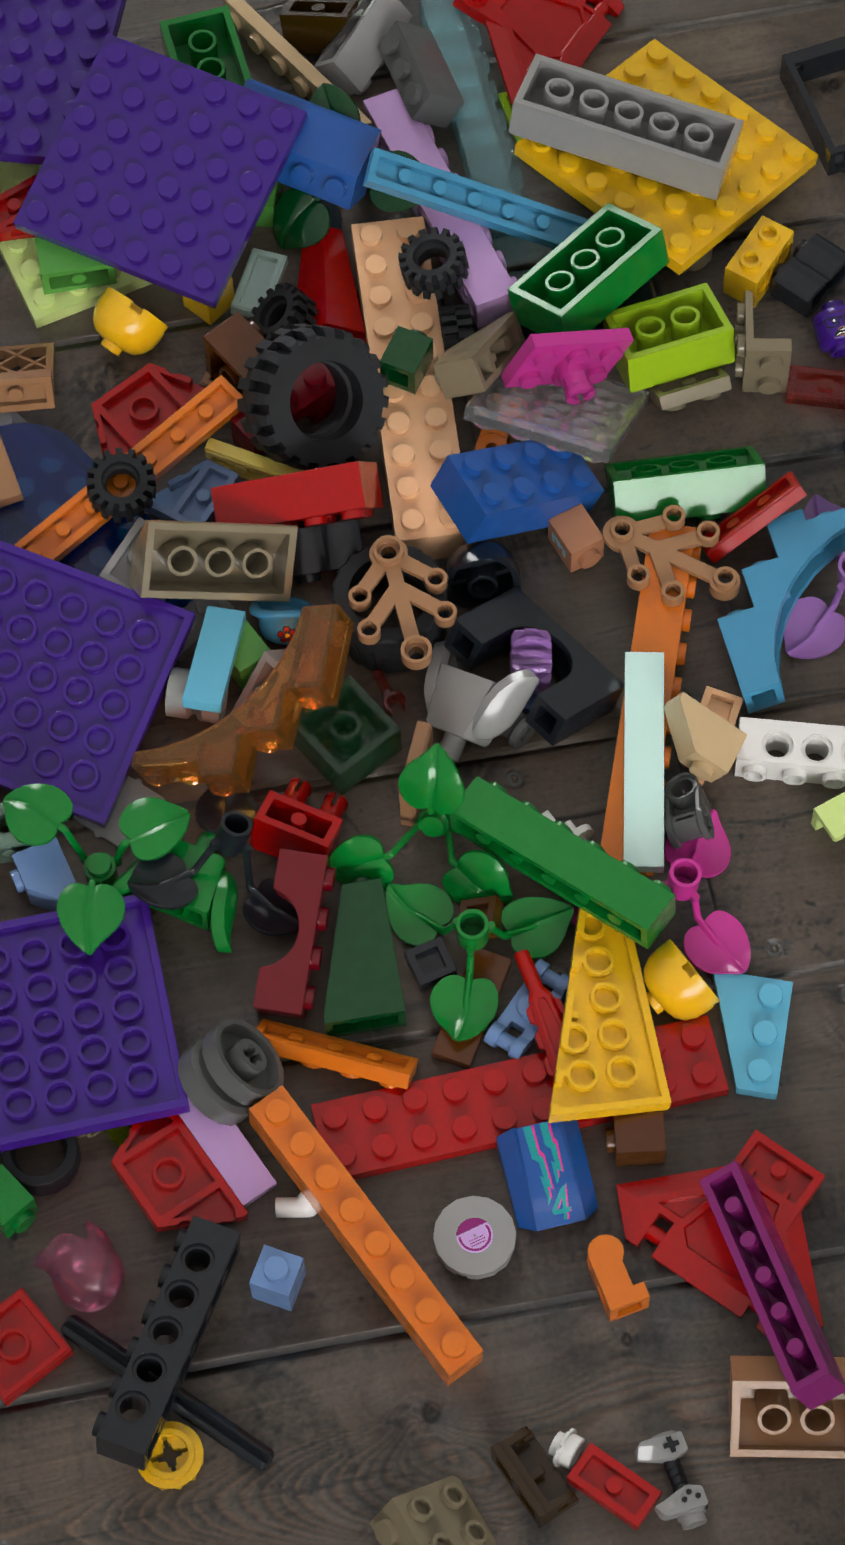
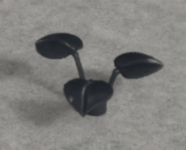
(169, 885)

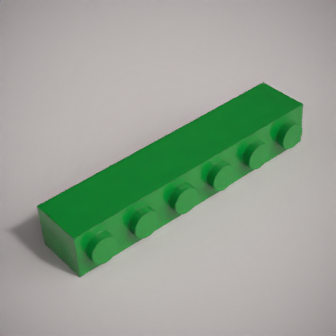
(564, 862)

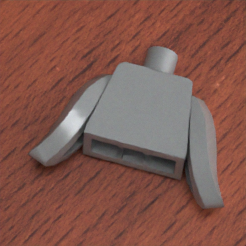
(471, 705)

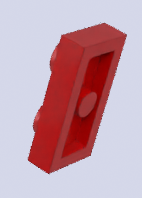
(613, 1486)

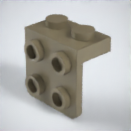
(759, 361)
(432, 1516)

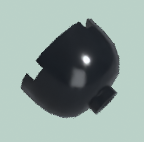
(480, 573)

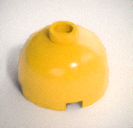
(126, 325)
(676, 984)

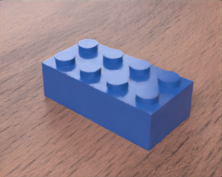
(512, 488)

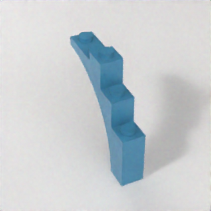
(774, 586)

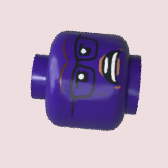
(830, 328)

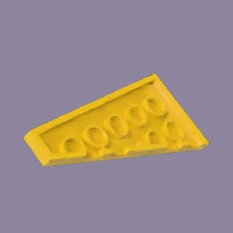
(607, 1035)

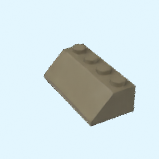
(214, 561)

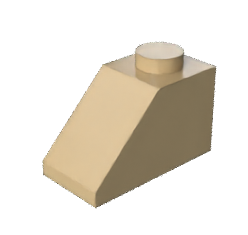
(702, 738)

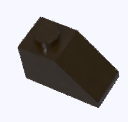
(314, 23)

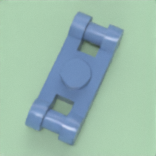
(516, 1016)

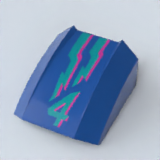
(547, 1174)

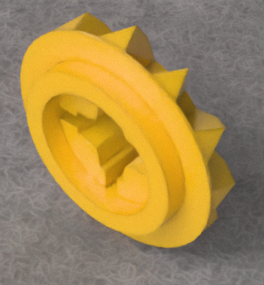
(181, 1439)

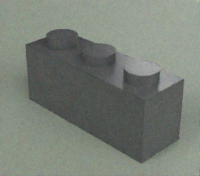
(421, 74)

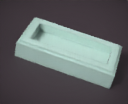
(260, 274)

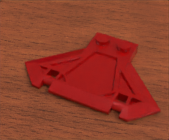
(546, 27)
(695, 1243)

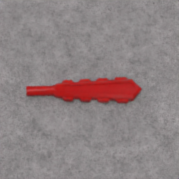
(543, 1011)

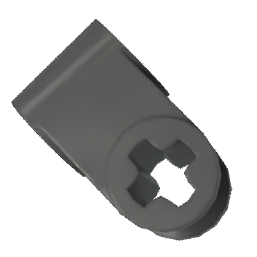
(687, 810)

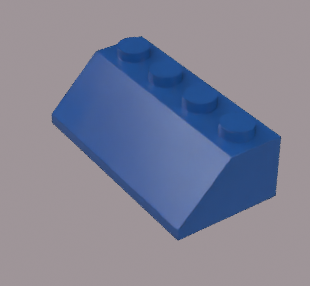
(329, 152)

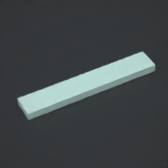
(644, 761)

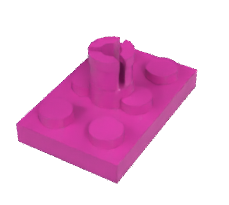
(567, 360)

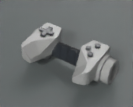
(688, 1501)

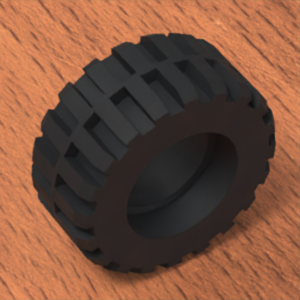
(269, 389)

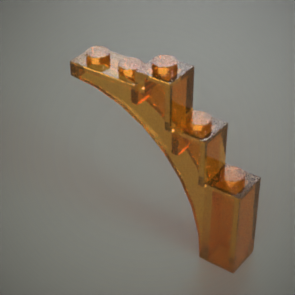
(269, 719)

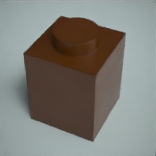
(637, 1139)

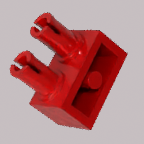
(292, 825)

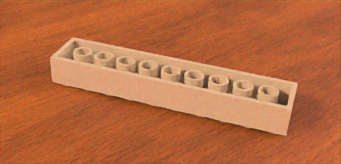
(420, 425)

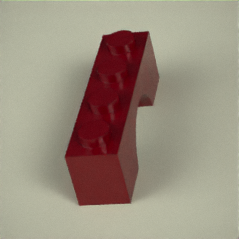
(286, 985)

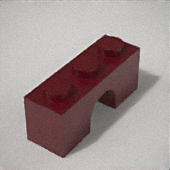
(311, 396)

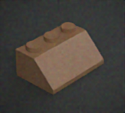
(772, 1421)

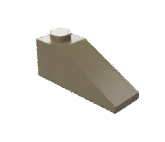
(480, 358)

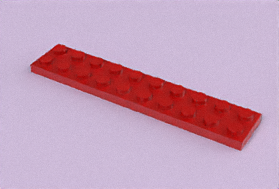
(473, 1106)

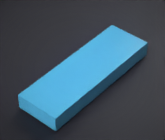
(214, 659)

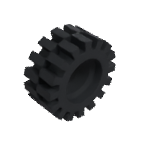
(432, 246)
(282, 309)
(455, 324)
(115, 464)

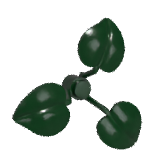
(300, 217)

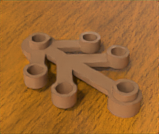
(667, 553)
(401, 596)

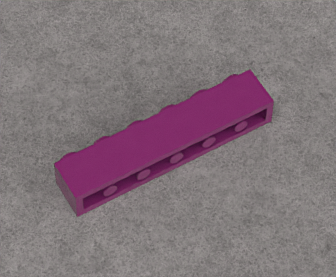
(773, 1286)

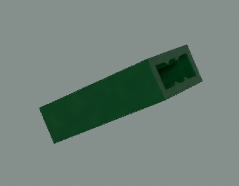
(364, 973)

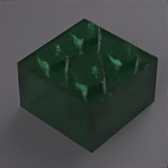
(348, 738)

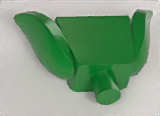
(216, 897)

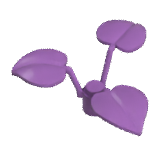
(812, 626)

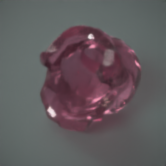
(83, 1270)

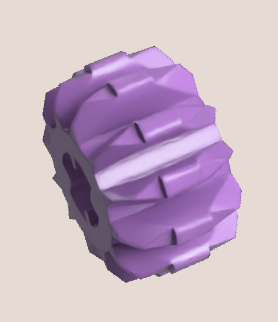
(532, 651)

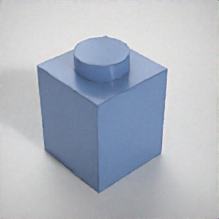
(277, 1277)

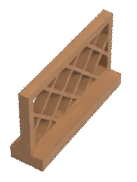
(33, 384)

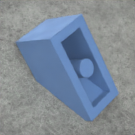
(42, 874)

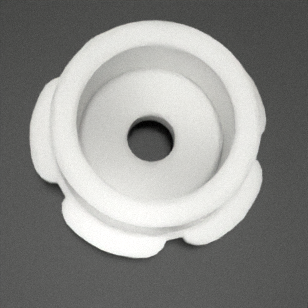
(566, 1448)

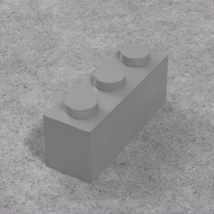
(354, 51)

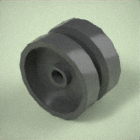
(230, 1071)

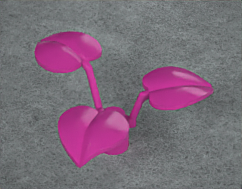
(720, 941)

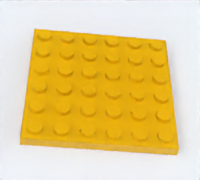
(691, 224)

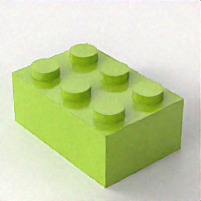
(673, 337)

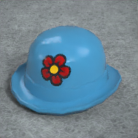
(278, 619)

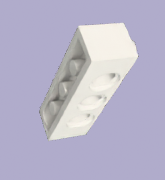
(796, 742)

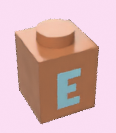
(576, 538)

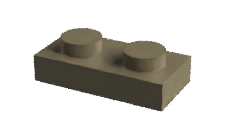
(702, 386)

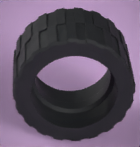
(387, 651)

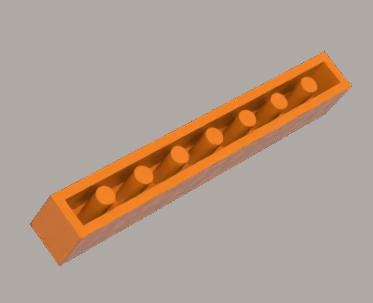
(365, 1236)

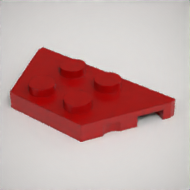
(140, 406)
(173, 1176)

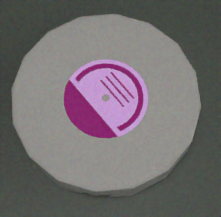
(474, 1237)

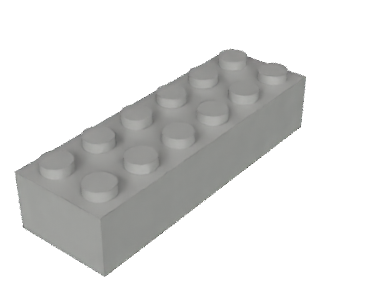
(625, 126)

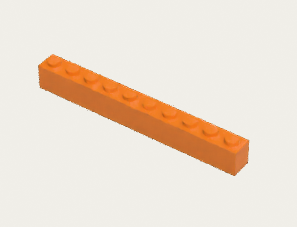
(655, 630)

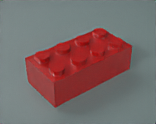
(302, 496)

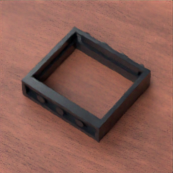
(815, 63)

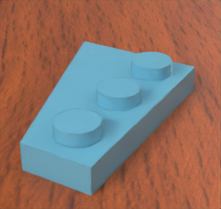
(754, 1027)

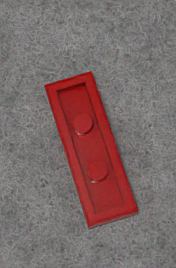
(755, 515)

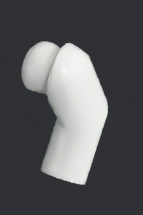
(293, 1207)

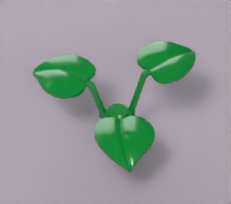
(436, 788)
(95, 910)
(467, 1004)

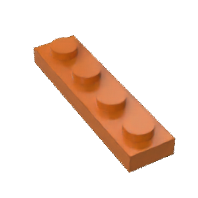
(340, 1055)

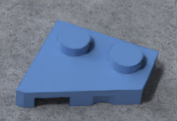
(190, 495)

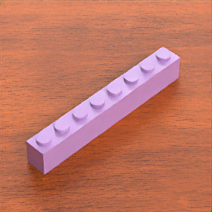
(488, 277)

